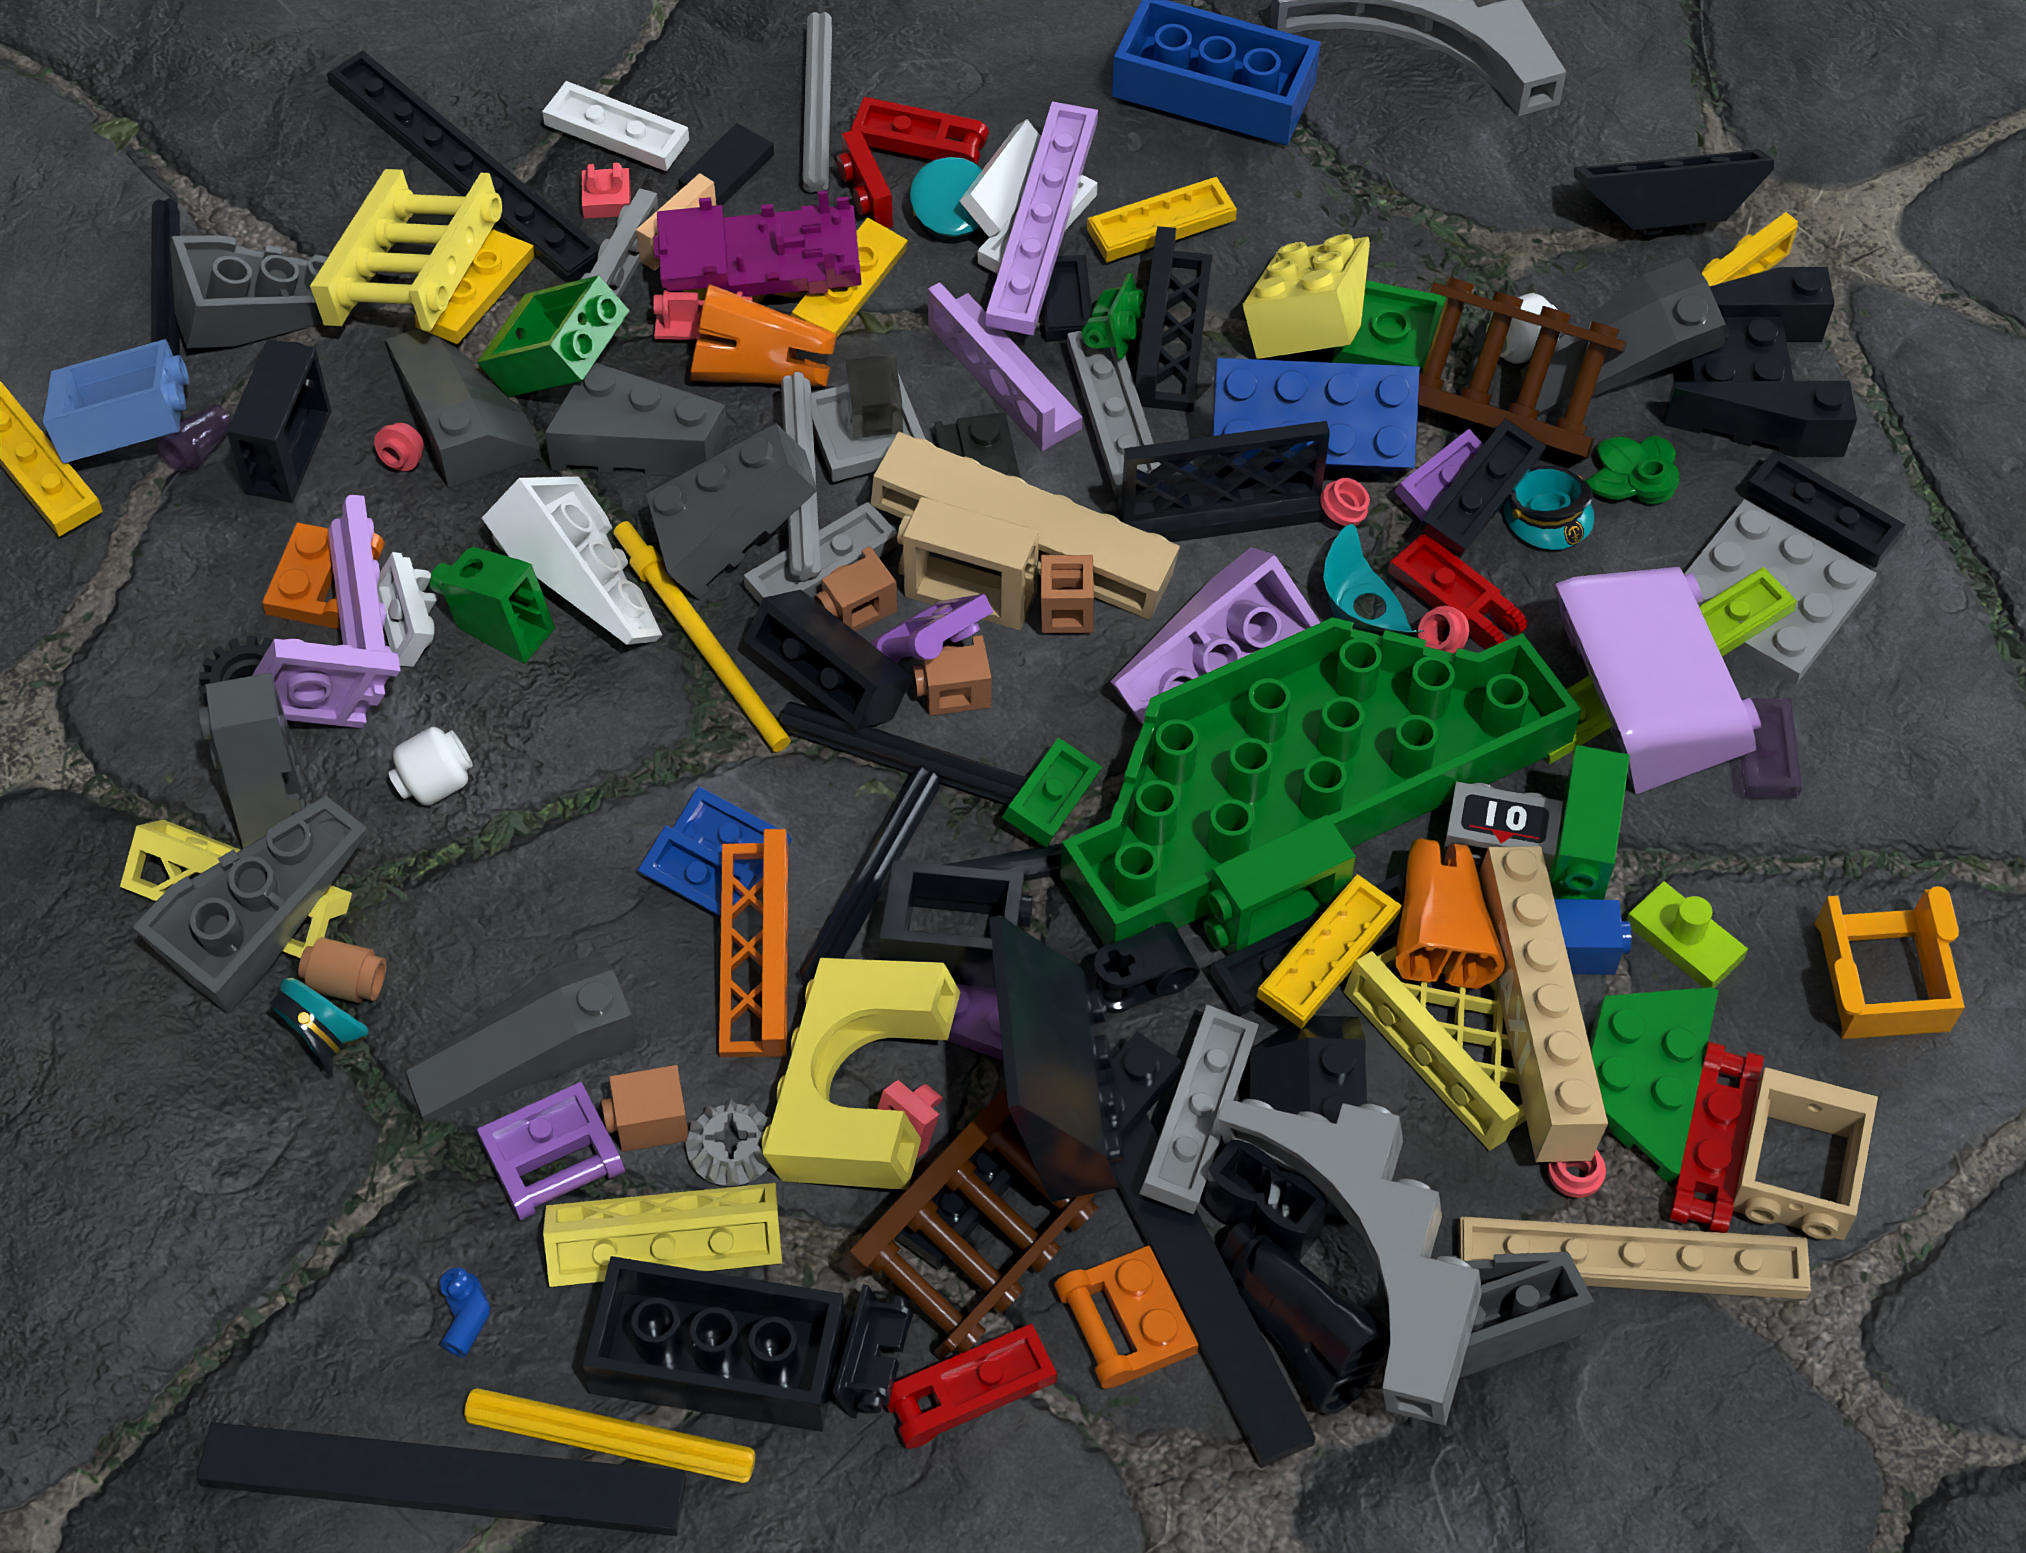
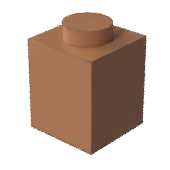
(646, 1108)

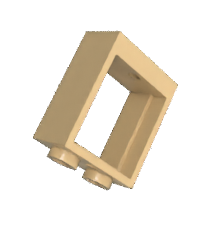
(975, 540)
(1816, 1107)

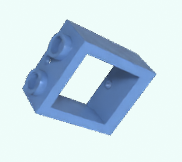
(115, 400)

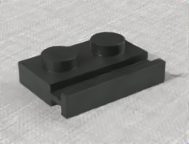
(982, 439)

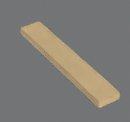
(1652, 1256)

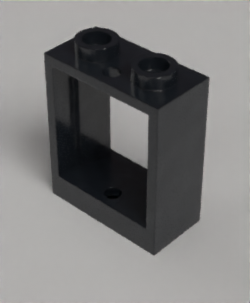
(279, 420)
(953, 889)

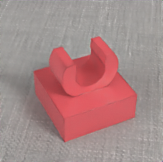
(605, 191)
(917, 1107)

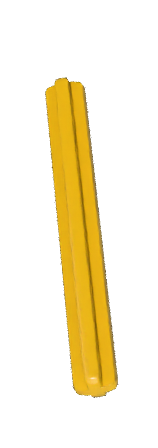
(610, 1435)

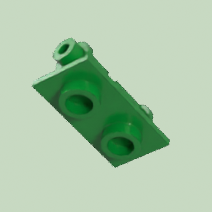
(1116, 317)

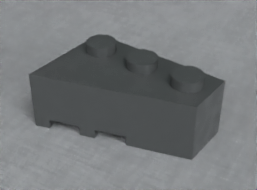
(634, 424)
(727, 503)
(253, 753)
(1523, 1307)

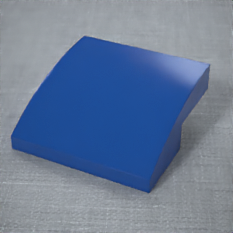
(690, 853)

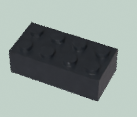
(715, 1343)

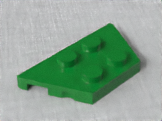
(1650, 1067)

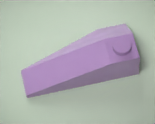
(1229, 618)

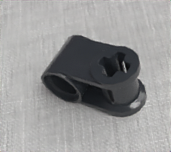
(1144, 966)

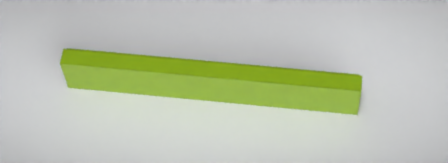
(1754, 599)

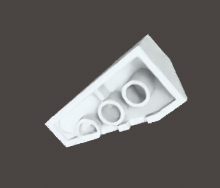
(565, 539)

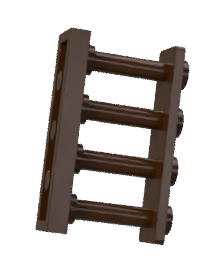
(1475, 400)
(918, 1212)

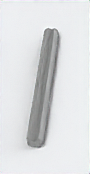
(817, 102)
(803, 523)

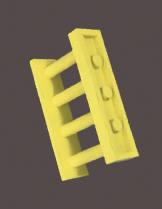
(381, 224)

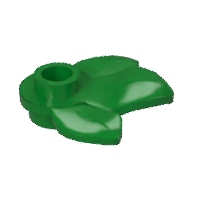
(1636, 469)

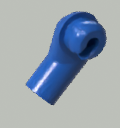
(468, 1307)

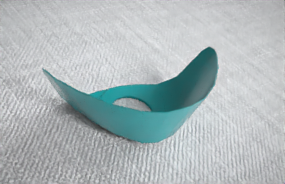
(1350, 576)

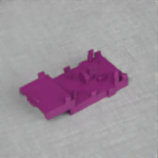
(759, 251)

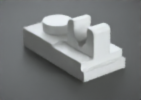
(406, 608)

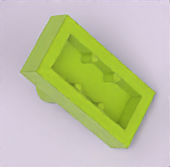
(1687, 935)

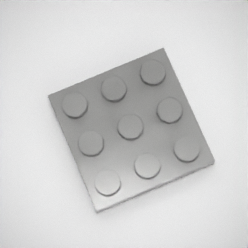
(1813, 573)

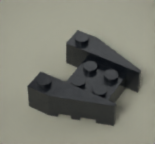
(1750, 380)

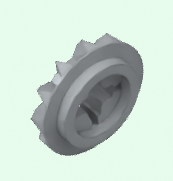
(712, 1159)

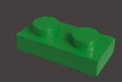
(1052, 792)

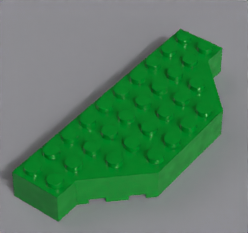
(1299, 734)

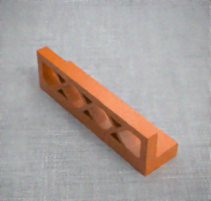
(775, 947)

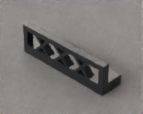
(1157, 317)

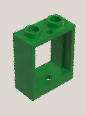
(560, 336)
(1589, 824)
(1277, 885)

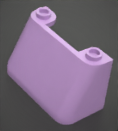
(1657, 672)

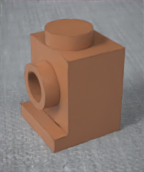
(859, 591)
(1067, 594)
(955, 679)

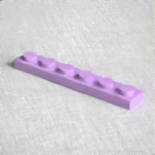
(1041, 218)

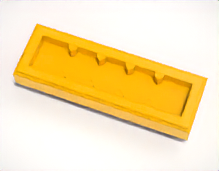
(1186, 209)
(1754, 252)
(878, 253)
(486, 279)
(1328, 951)

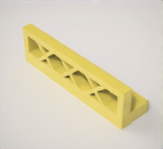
(198, 853)
(673, 1229)

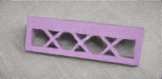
(1001, 368)

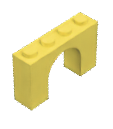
(844, 1010)

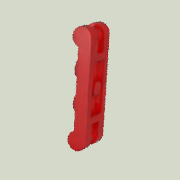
(1716, 1139)

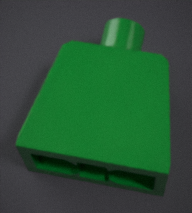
(495, 601)

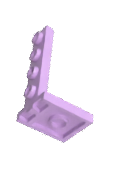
(342, 680)

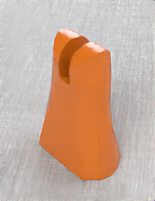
(755, 343)
(1446, 920)

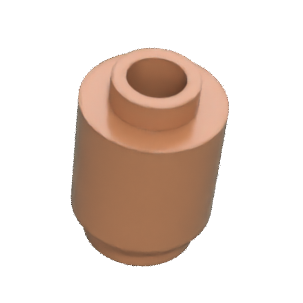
(342, 970)

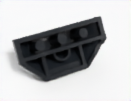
(1677, 190)
(1312, 1072)

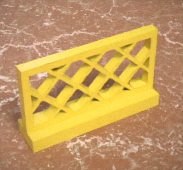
(1437, 1047)

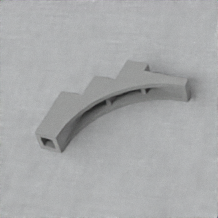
(1493, 40)
(1398, 1221)

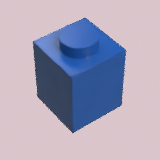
(1593, 934)

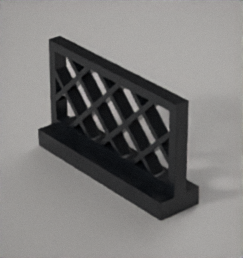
(1229, 503)

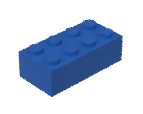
(1216, 69)
(1365, 407)

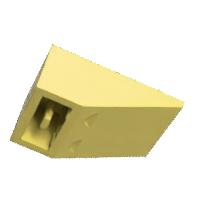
(1309, 297)

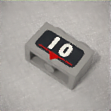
(1502, 818)

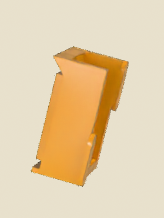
(1933, 928)

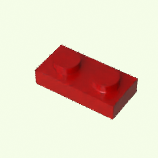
(870, 188)

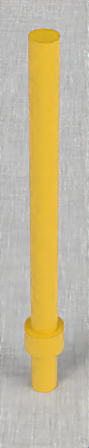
(651, 568)

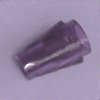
(195, 438)

